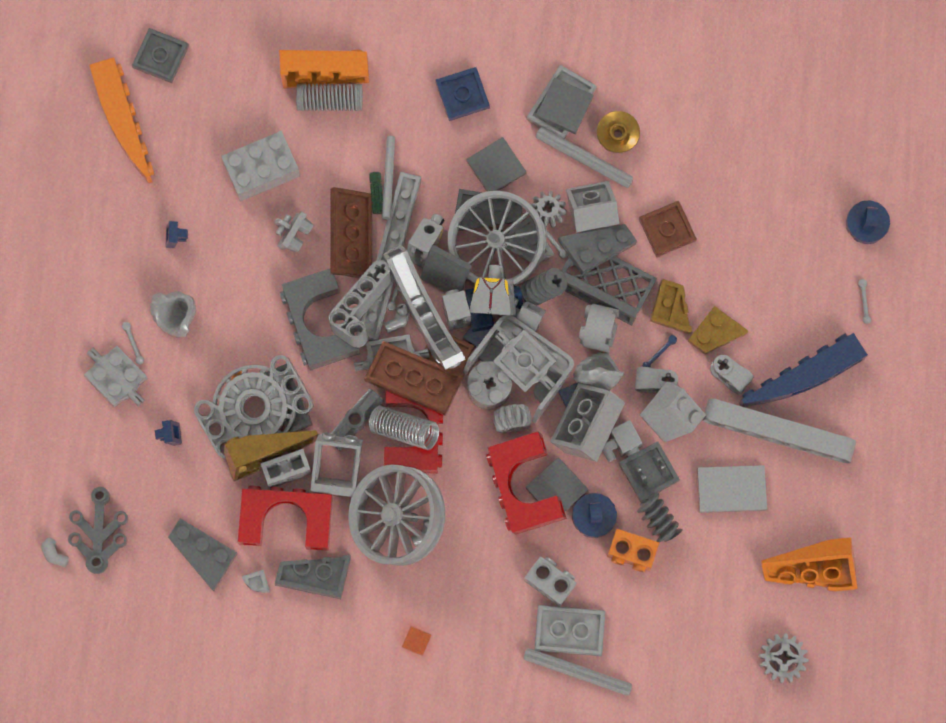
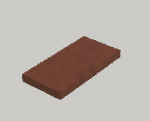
(350, 232)
(414, 378)

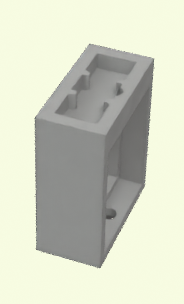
(330, 485)

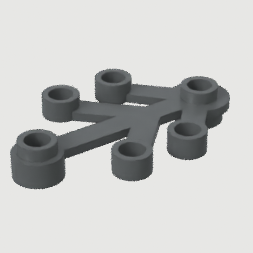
(98, 534)

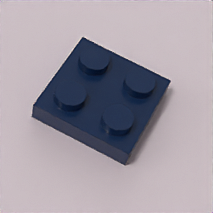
(462, 94)

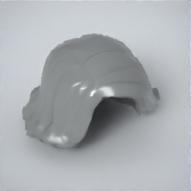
(173, 312)
(598, 371)

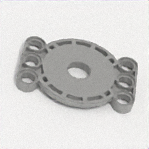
(270, 389)

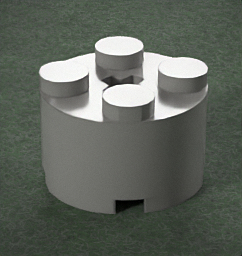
(599, 327)
(482, 375)

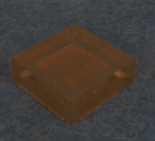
(416, 641)

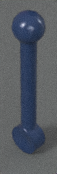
(671, 341)

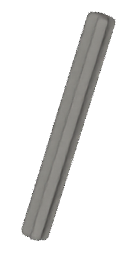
(584, 157)
(577, 671)

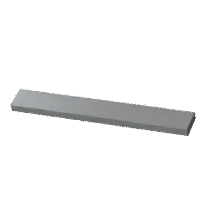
(393, 237)

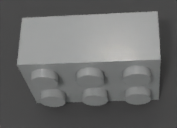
(260, 166)
(587, 422)

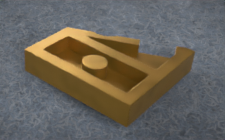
(670, 307)
(716, 331)

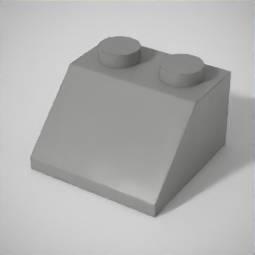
(592, 206)
(672, 413)

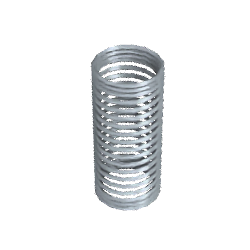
(343, 104)
(387, 421)

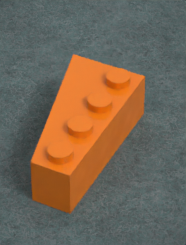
(323, 67)

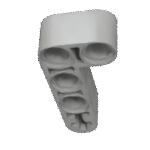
(376, 278)

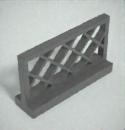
(593, 294)

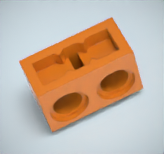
(634, 543)

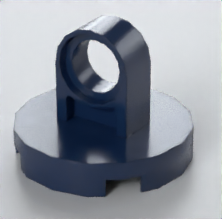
(868, 222)
(594, 515)

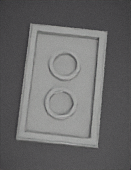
(566, 76)
(732, 489)
(569, 630)

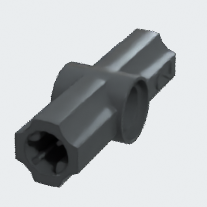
(363, 408)

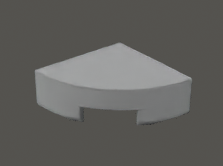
(257, 581)

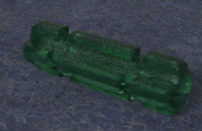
(376, 192)

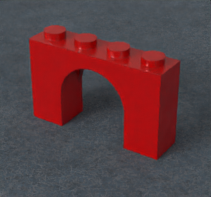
(415, 457)
(505, 460)
(258, 502)

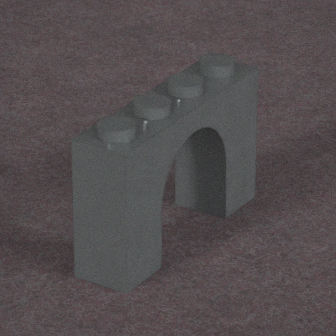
(299, 296)

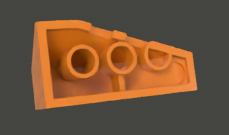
(820, 564)

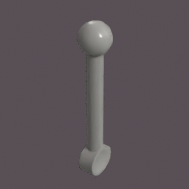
(562, 253)
(862, 284)
(391, 305)
(126, 327)

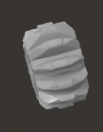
(554, 203)
(512, 418)

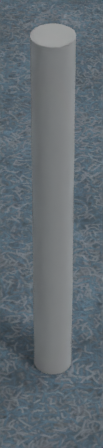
(388, 177)

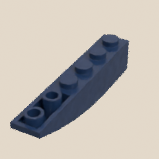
(810, 372)

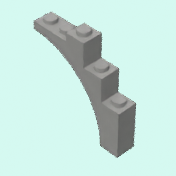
(422, 309)

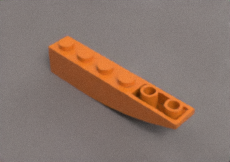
(120, 113)

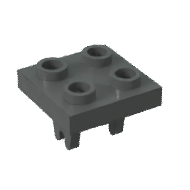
(649, 471)

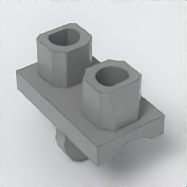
(298, 223)

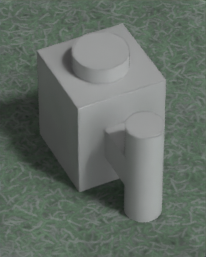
(529, 315)
(624, 439)

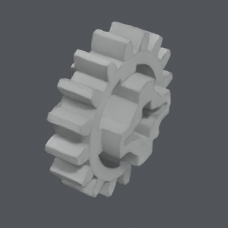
(784, 647)

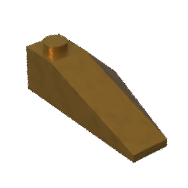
(248, 452)

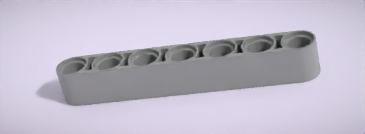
(779, 431)

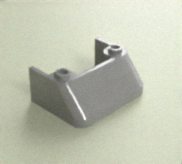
(491, 348)

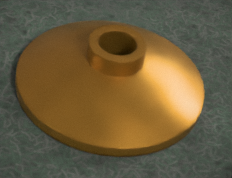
(620, 122)

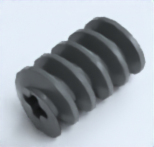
(544, 286)
(659, 518)

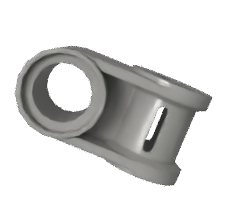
(732, 375)
(652, 380)

